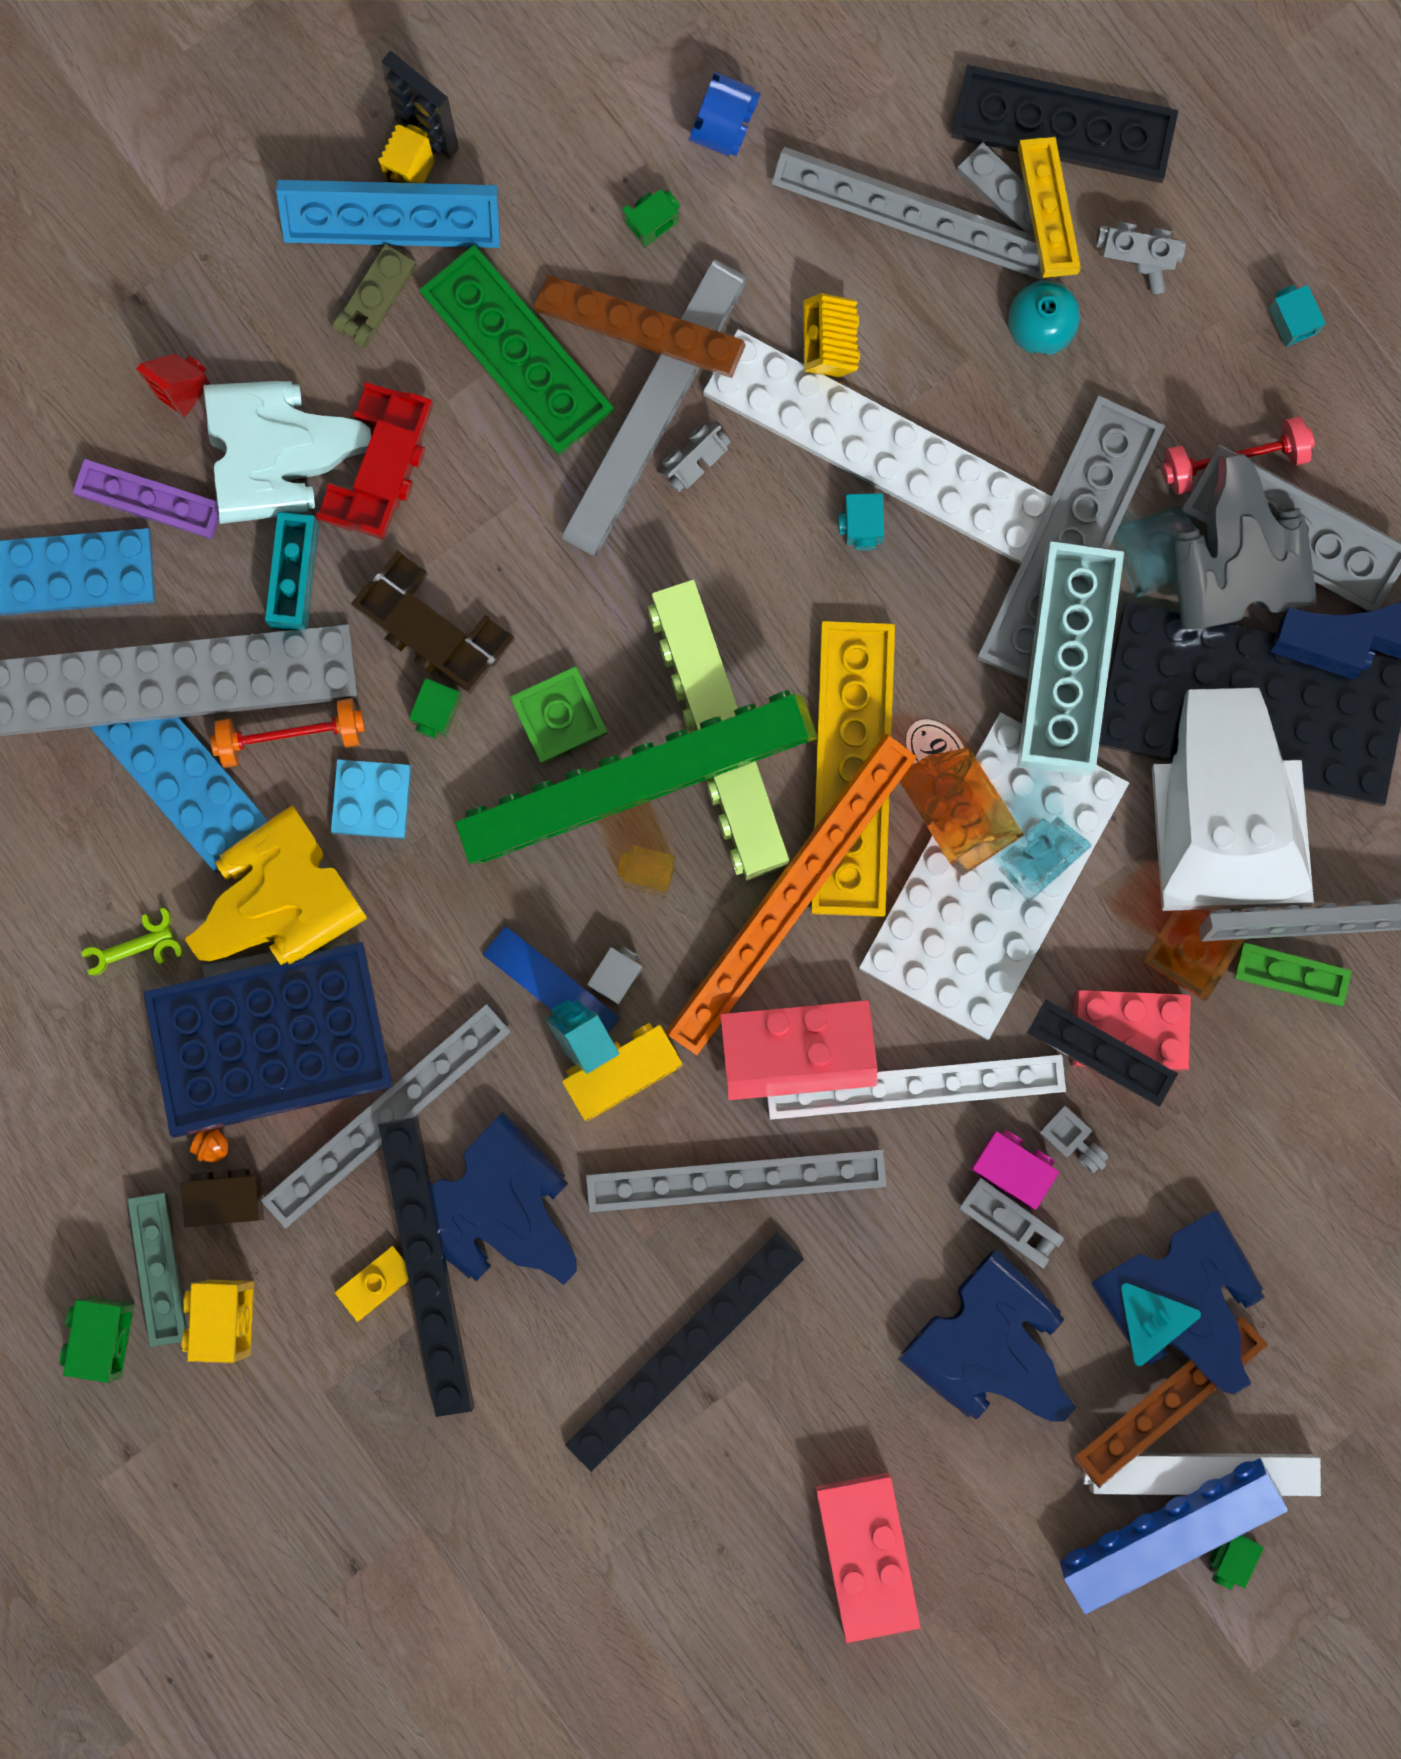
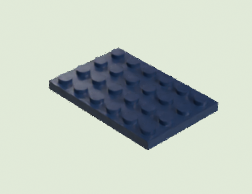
(267, 1040)

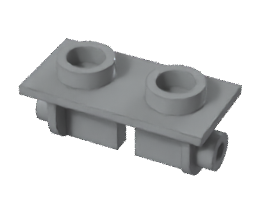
(682, 463)

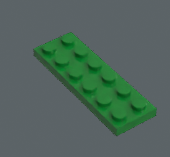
(516, 350)

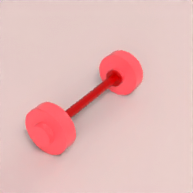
(1295, 441)

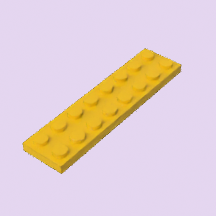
(851, 722)

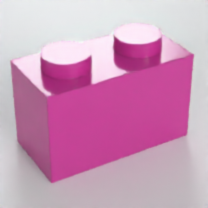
(1015, 1169)

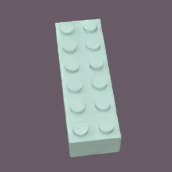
(1070, 659)

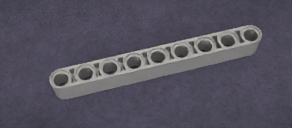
(649, 417)

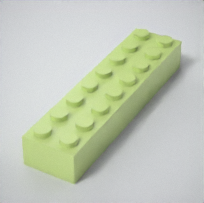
(707, 694)

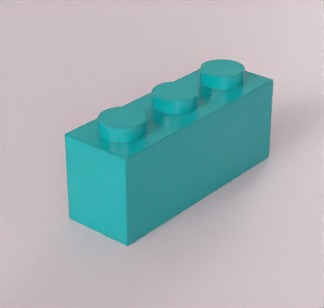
(292, 571)
(581, 1035)

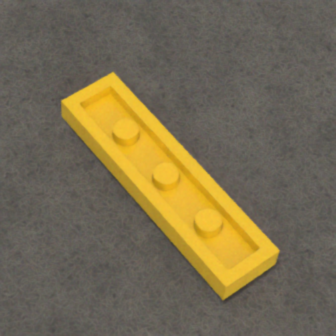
(1049, 207)

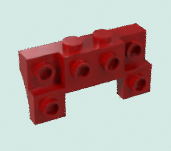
(386, 465)

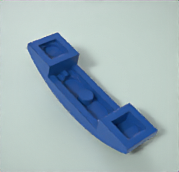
(541, 976)

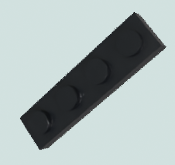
(1102, 1053)

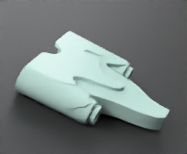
(271, 444)

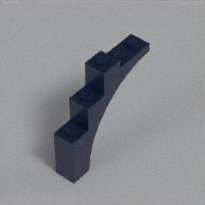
(1339, 641)

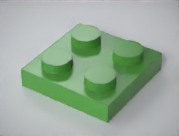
(558, 715)

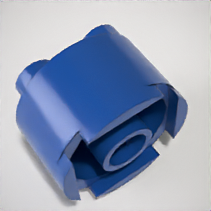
(722, 114)

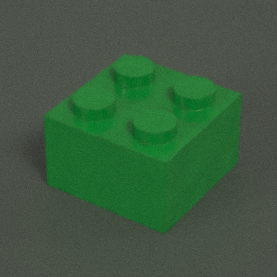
(97, 1339)

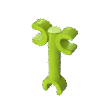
(159, 938)

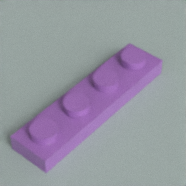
(147, 499)

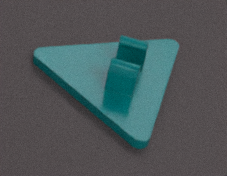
(1153, 1321)

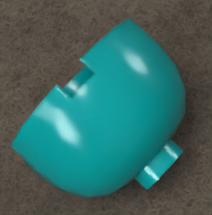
(1033, 326)

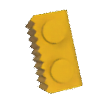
(407, 156)
(830, 335)

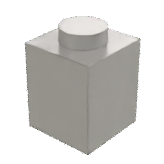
(616, 974)

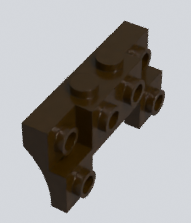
(424, 632)

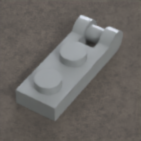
(1010, 1222)

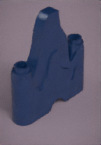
(503, 1206)
(1197, 1267)
(988, 1348)

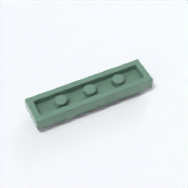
(157, 1269)

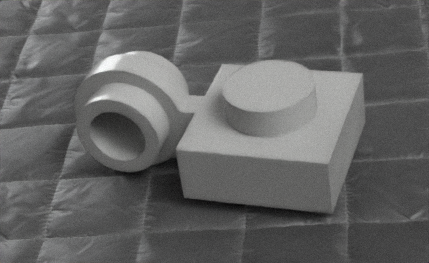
(1067, 1133)

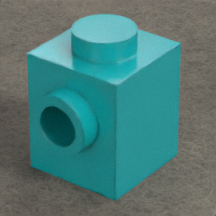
(1296, 314)
(862, 521)

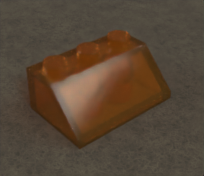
(960, 808)

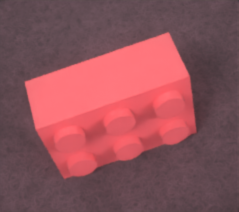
(1145, 1021)

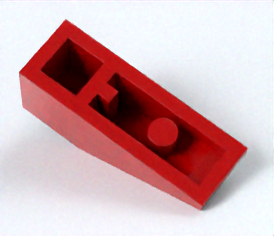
(175, 381)

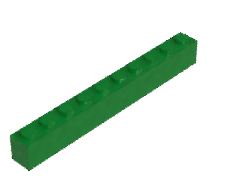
(637, 778)

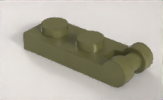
(375, 295)

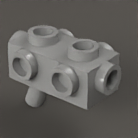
(1149, 251)

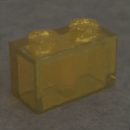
(647, 871)

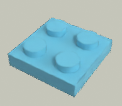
(371, 799)

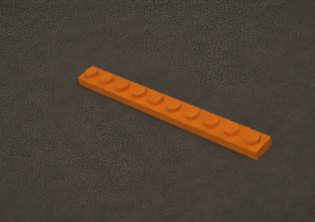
(791, 894)

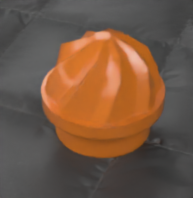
(210, 1145)

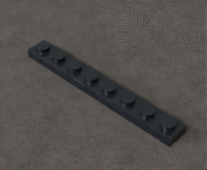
(426, 1266)
(684, 1352)

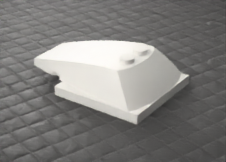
(1230, 810)

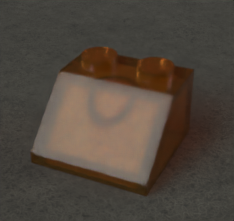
(1187, 959)

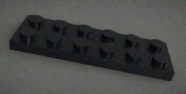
(1087, 125)

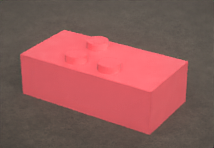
(799, 1050)
(867, 1557)

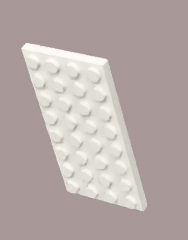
(972, 936)

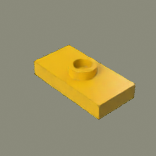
(374, 1284)

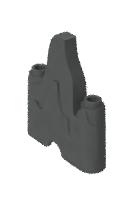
(1247, 554)

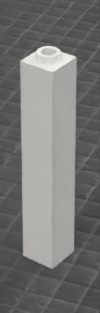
(1188, 1471)

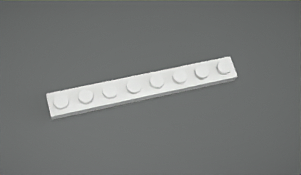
(931, 1087)

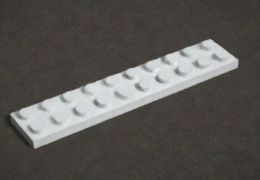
(882, 448)

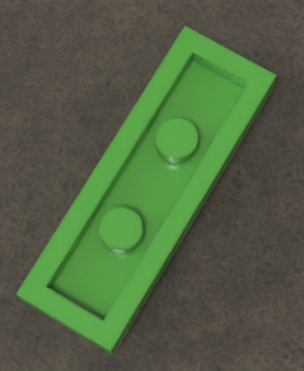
(1292, 974)

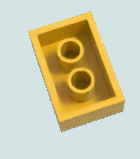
(634, 1069)
(219, 1320)

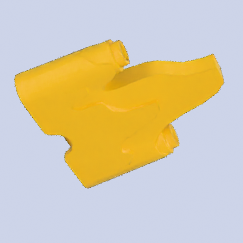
(279, 898)

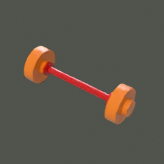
(227, 742)

